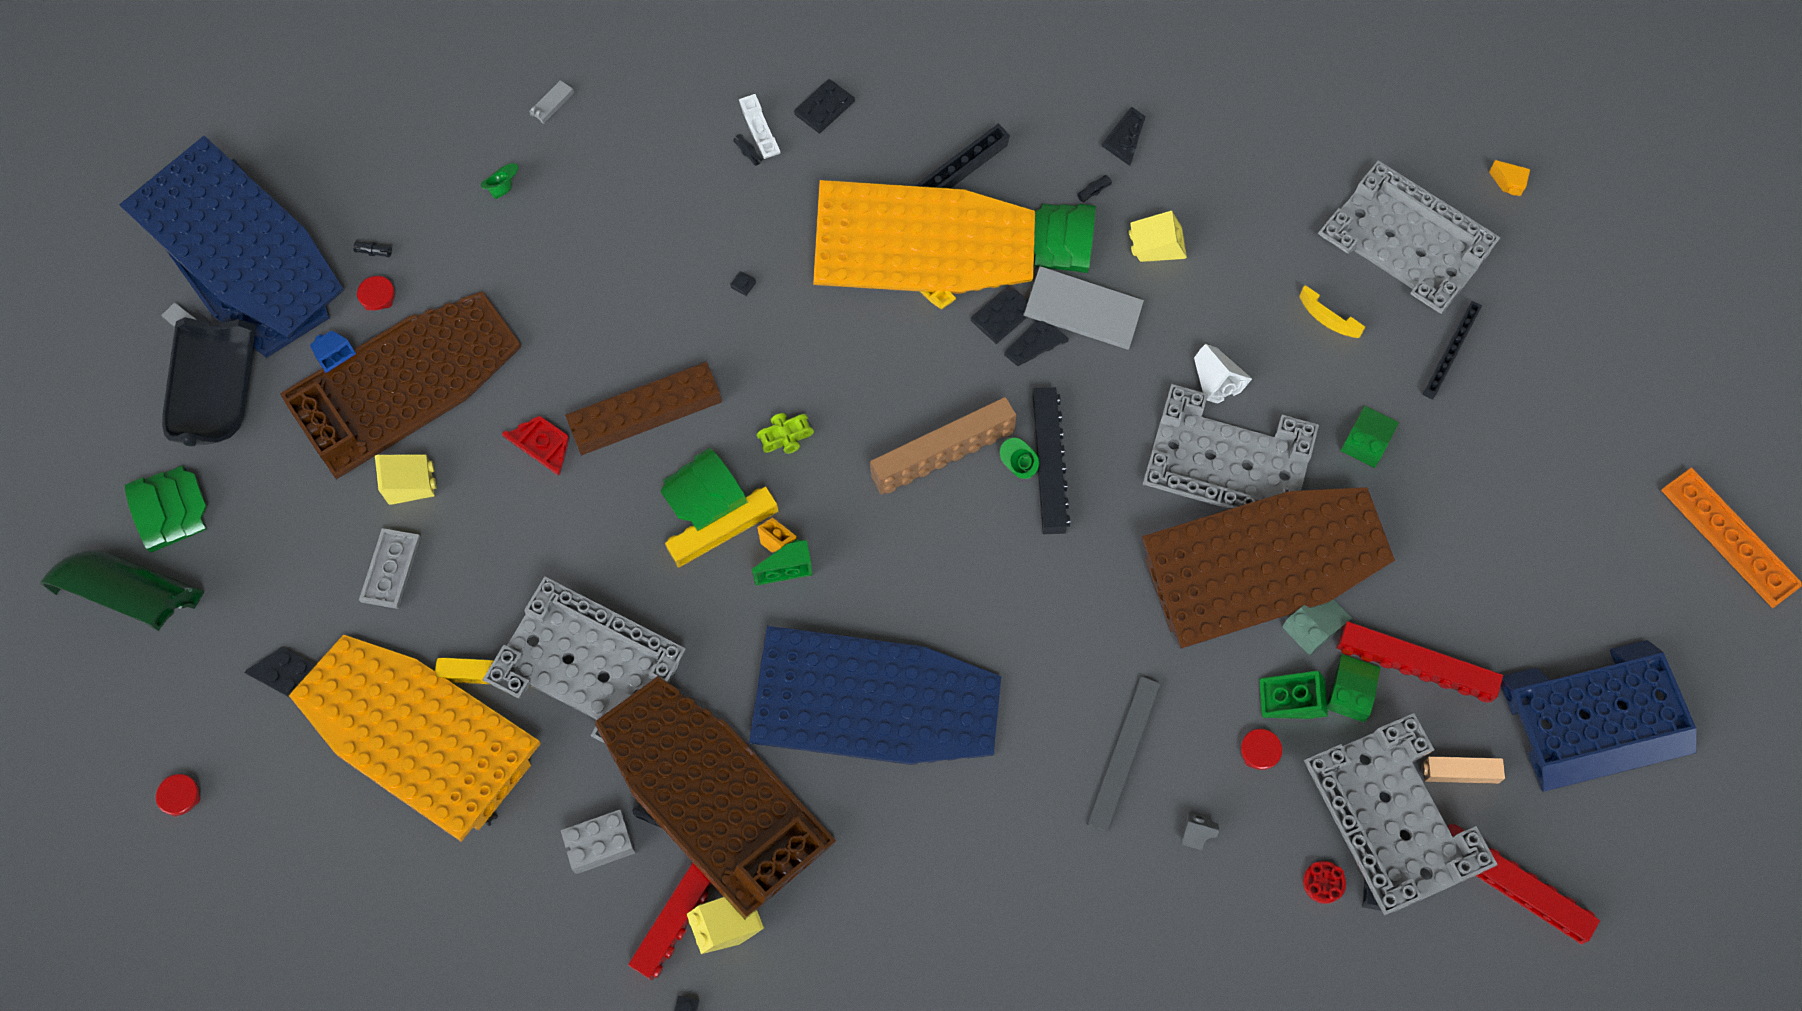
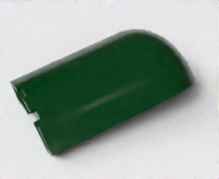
(121, 586)

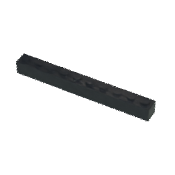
(1452, 350)

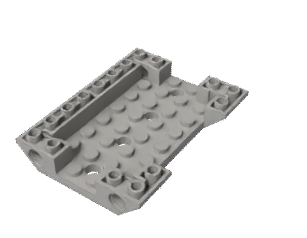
(1418, 224)
(1223, 478)
(596, 640)
(1374, 827)

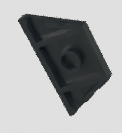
(281, 671)

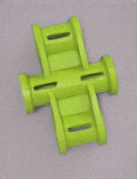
(780, 434)

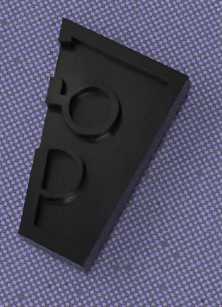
(1124, 137)
(1034, 341)

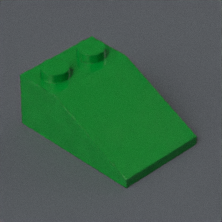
(1369, 437)
(785, 564)
(1353, 688)
(1294, 696)

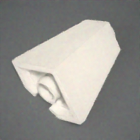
(1219, 374)

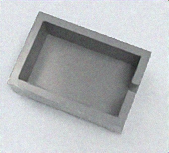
(598, 841)

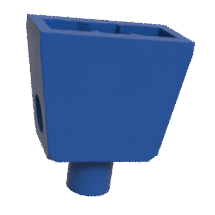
(331, 350)

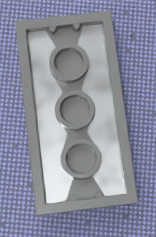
(390, 568)

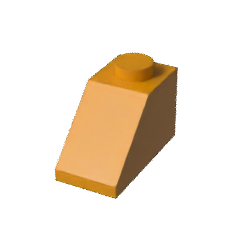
(1510, 177)
(774, 535)

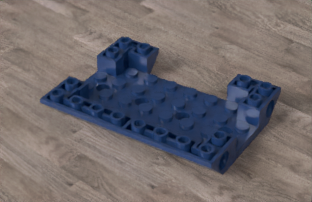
(1610, 737)

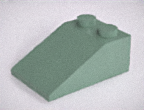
(1316, 625)

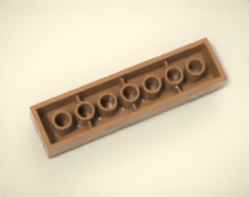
(943, 446)

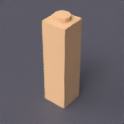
(1463, 770)

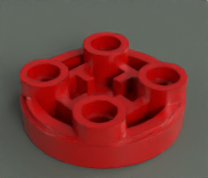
(376, 293)
(1261, 749)
(177, 794)
(1324, 882)

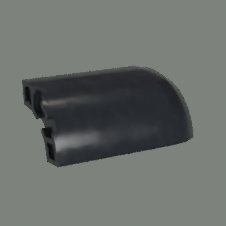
(207, 381)

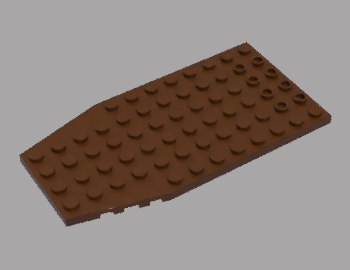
(400, 381)
(1264, 560)
(712, 795)

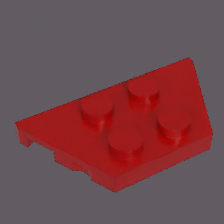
(541, 442)

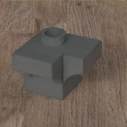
(1198, 830)

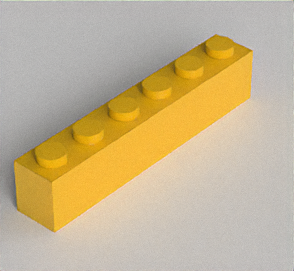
(695, 543)

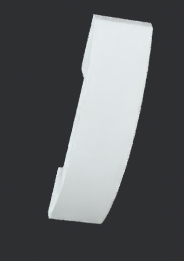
(758, 127)

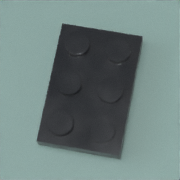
(824, 106)
(1001, 314)

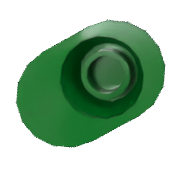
(501, 181)
(1019, 458)

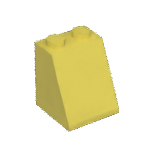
(1158, 238)
(405, 477)
(721, 926)

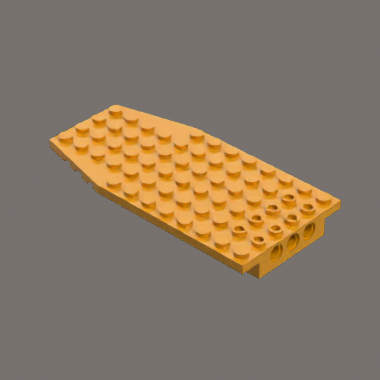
(920, 239)
(415, 733)

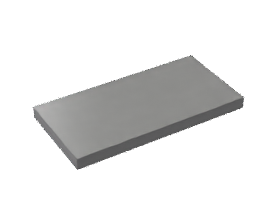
(1083, 308)

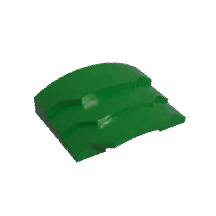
(1064, 237)
(703, 490)
(166, 507)

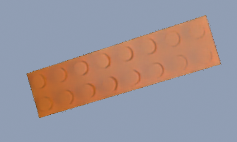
(1732, 537)

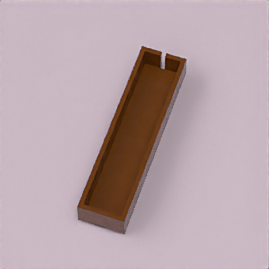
(643, 408)

